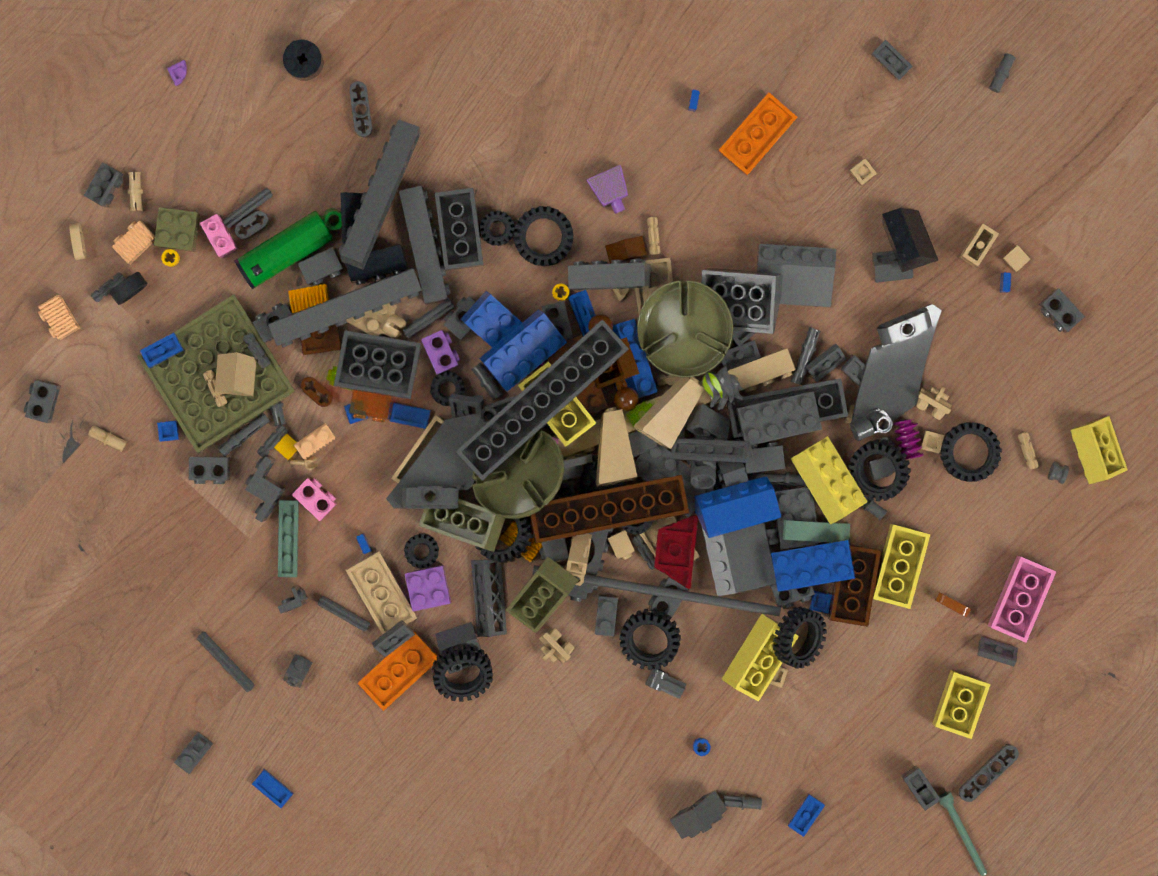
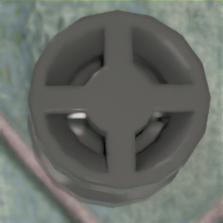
(1058, 472)
(772, 536)

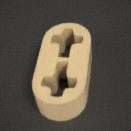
(77, 241)

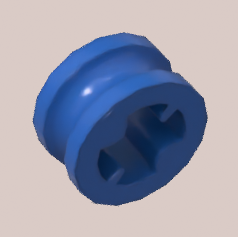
(702, 741)

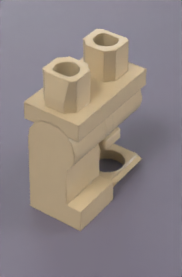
(579, 556)

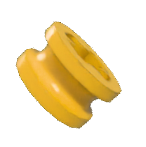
(170, 264)
(555, 295)

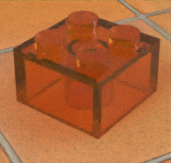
(372, 405)

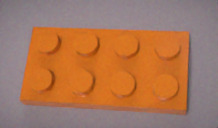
(757, 133)
(398, 671)

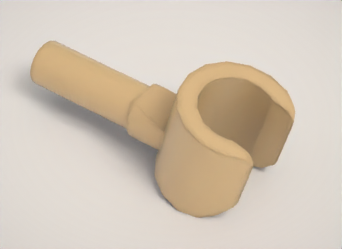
(307, 463)

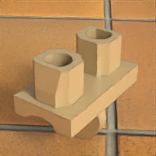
(934, 398)
(555, 651)

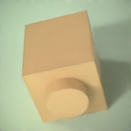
(621, 545)

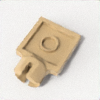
(380, 322)

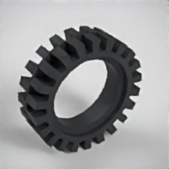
(543, 213)
(896, 458)
(990, 464)
(516, 548)
(655, 619)
(787, 631)
(460, 655)

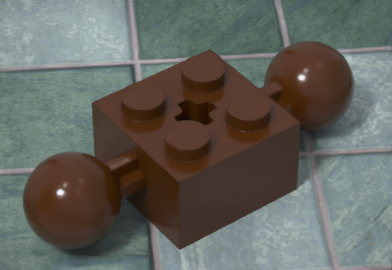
(623, 368)

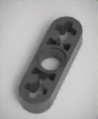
(364, 94)

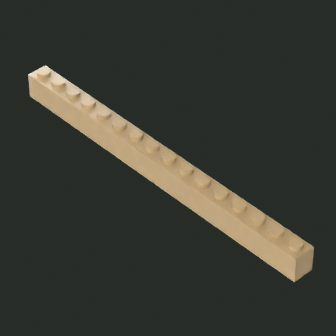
(748, 376)

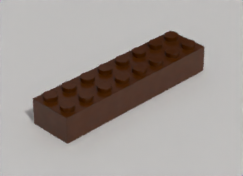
(610, 508)

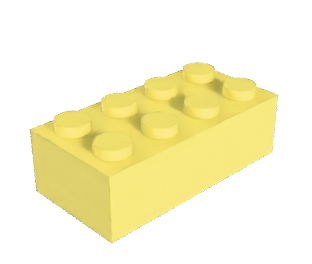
(571, 420)
(829, 480)
(900, 566)
(755, 661)

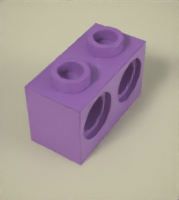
(436, 353)

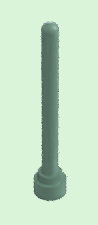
(947, 802)

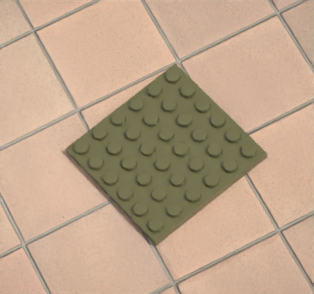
(186, 390)

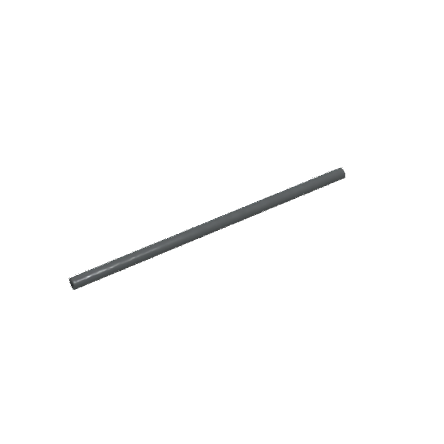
(679, 594)

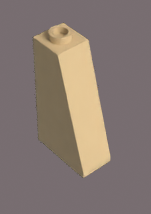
(669, 414)
(614, 451)

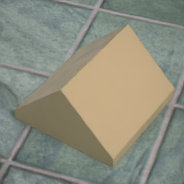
(235, 374)

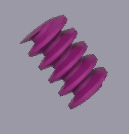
(908, 438)

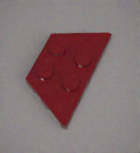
(676, 550)

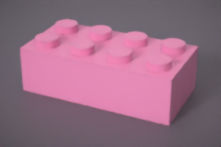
(1021, 598)

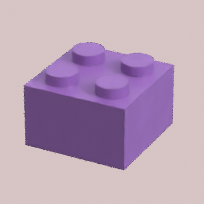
(428, 588)

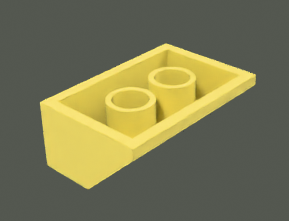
(1099, 450)

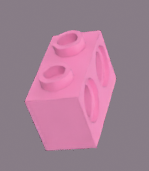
(219, 236)
(311, 503)

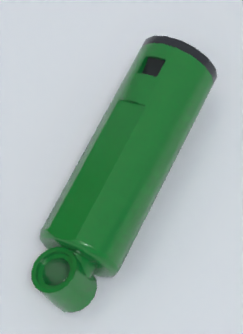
(287, 247)

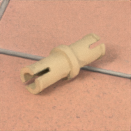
(135, 191)

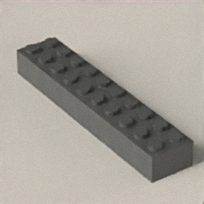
(542, 400)

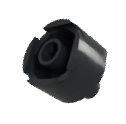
(297, 50)

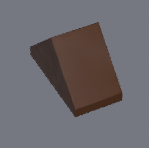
(626, 249)

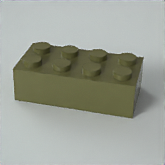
(466, 523)
(542, 595)

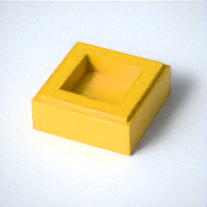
(286, 446)

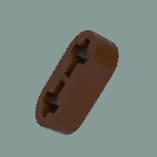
(313, 395)

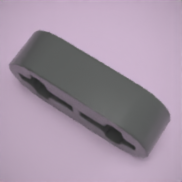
(254, 228)

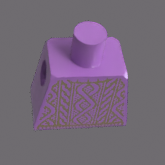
(610, 188)

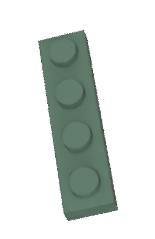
(288, 538)

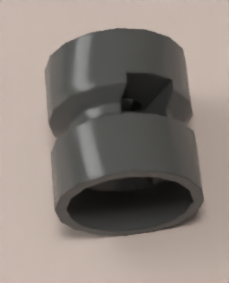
(703, 474)

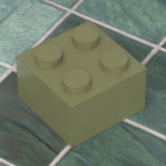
(177, 229)

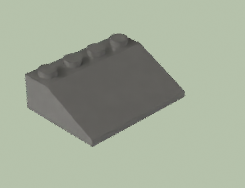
(805, 271)
(749, 296)
(377, 364)
(740, 560)

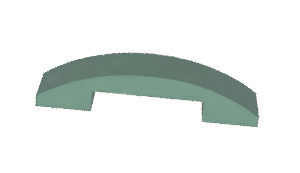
(815, 531)

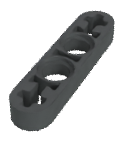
(986, 770)

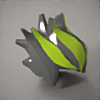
(722, 387)

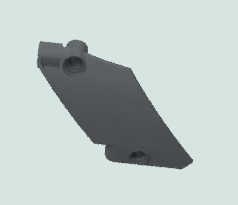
(894, 371)
(439, 467)

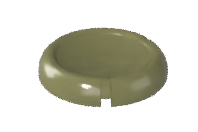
(685, 328)
(523, 480)

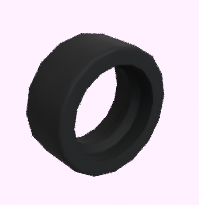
(128, 288)

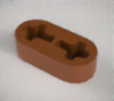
(953, 605)

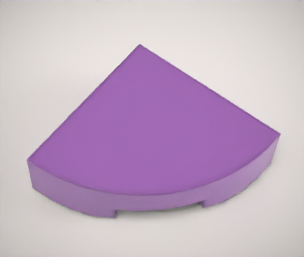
(178, 72)

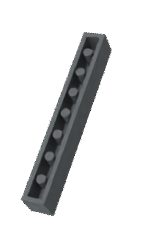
(380, 194)
(344, 307)

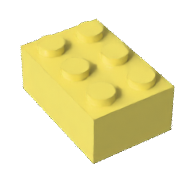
(961, 704)

